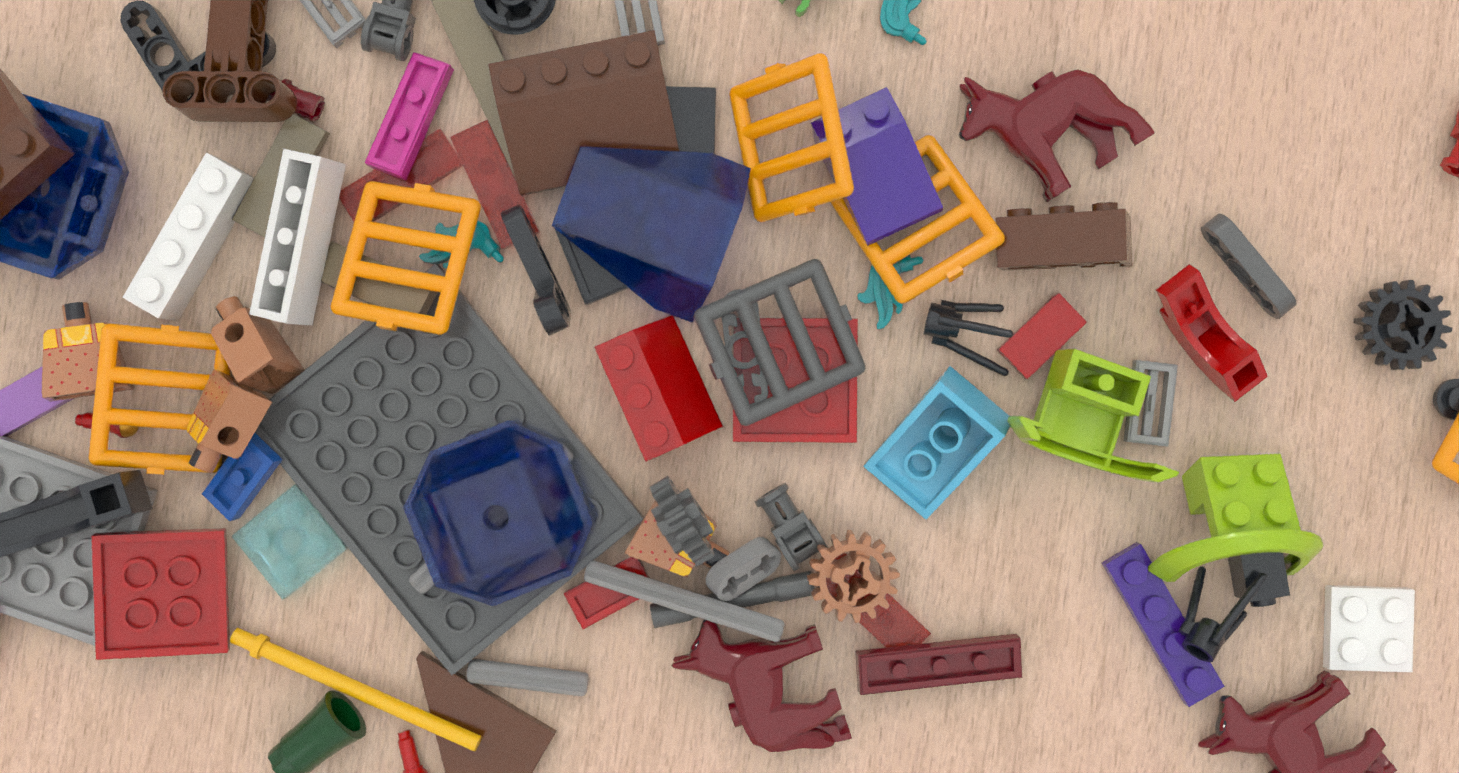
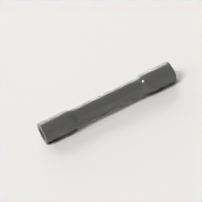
(779, 589)

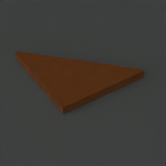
(510, 736)

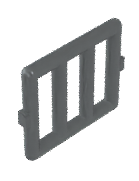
(742, 303)

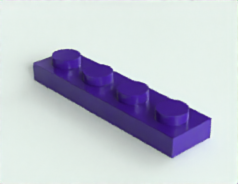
(1159, 622)

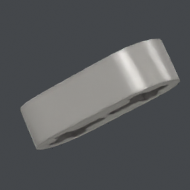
(743, 568)

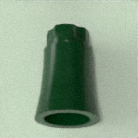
(318, 735)

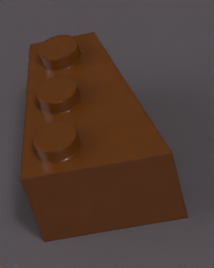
(1065, 238)

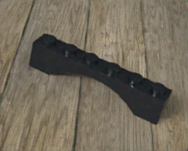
(73, 511)

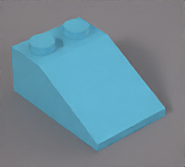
(939, 443)

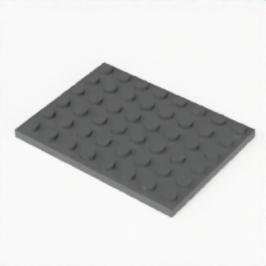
(362, 430)

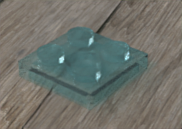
(289, 542)

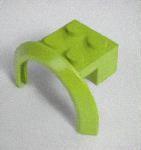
(1084, 414)
(1246, 513)

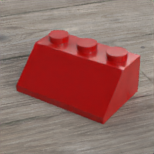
(658, 387)

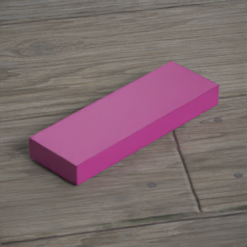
(409, 116)

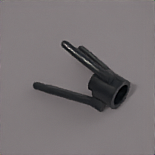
(945, 322)
(1208, 636)

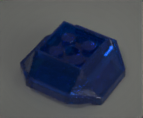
(76, 215)
(525, 477)

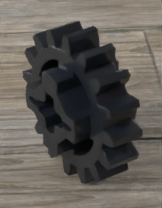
(1421, 328)

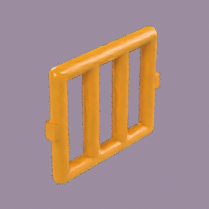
(833, 148)
(952, 266)
(446, 285)
(109, 374)

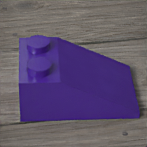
(885, 168)

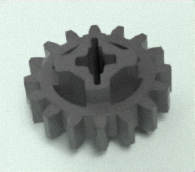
(682, 521)

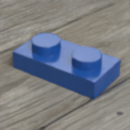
(242, 479)

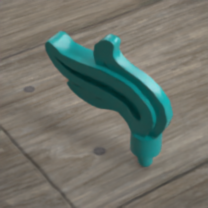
(896, 21)
(481, 240)
(878, 291)

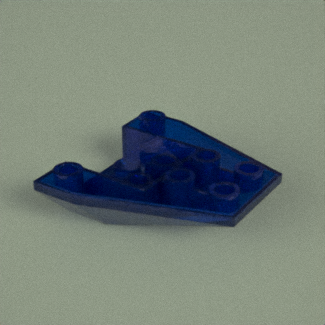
(654, 219)

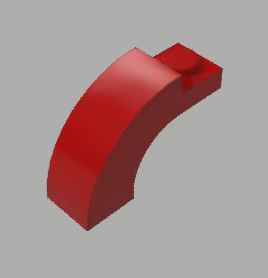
(1207, 336)

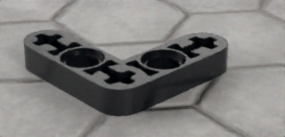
(147, 45)
(549, 298)

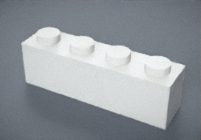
(297, 238)
(189, 239)

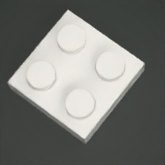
(1368, 628)

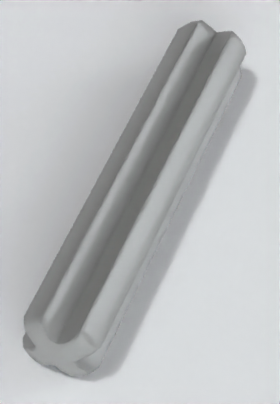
(527, 677)

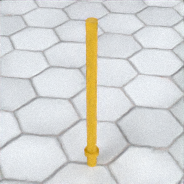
(262, 647)

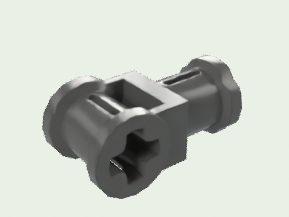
(389, 28)
(790, 530)

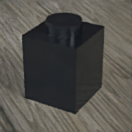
(1248, 566)

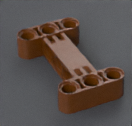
(232, 66)

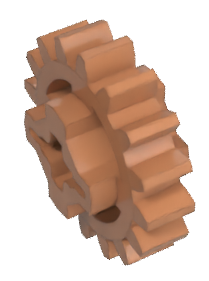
(869, 582)

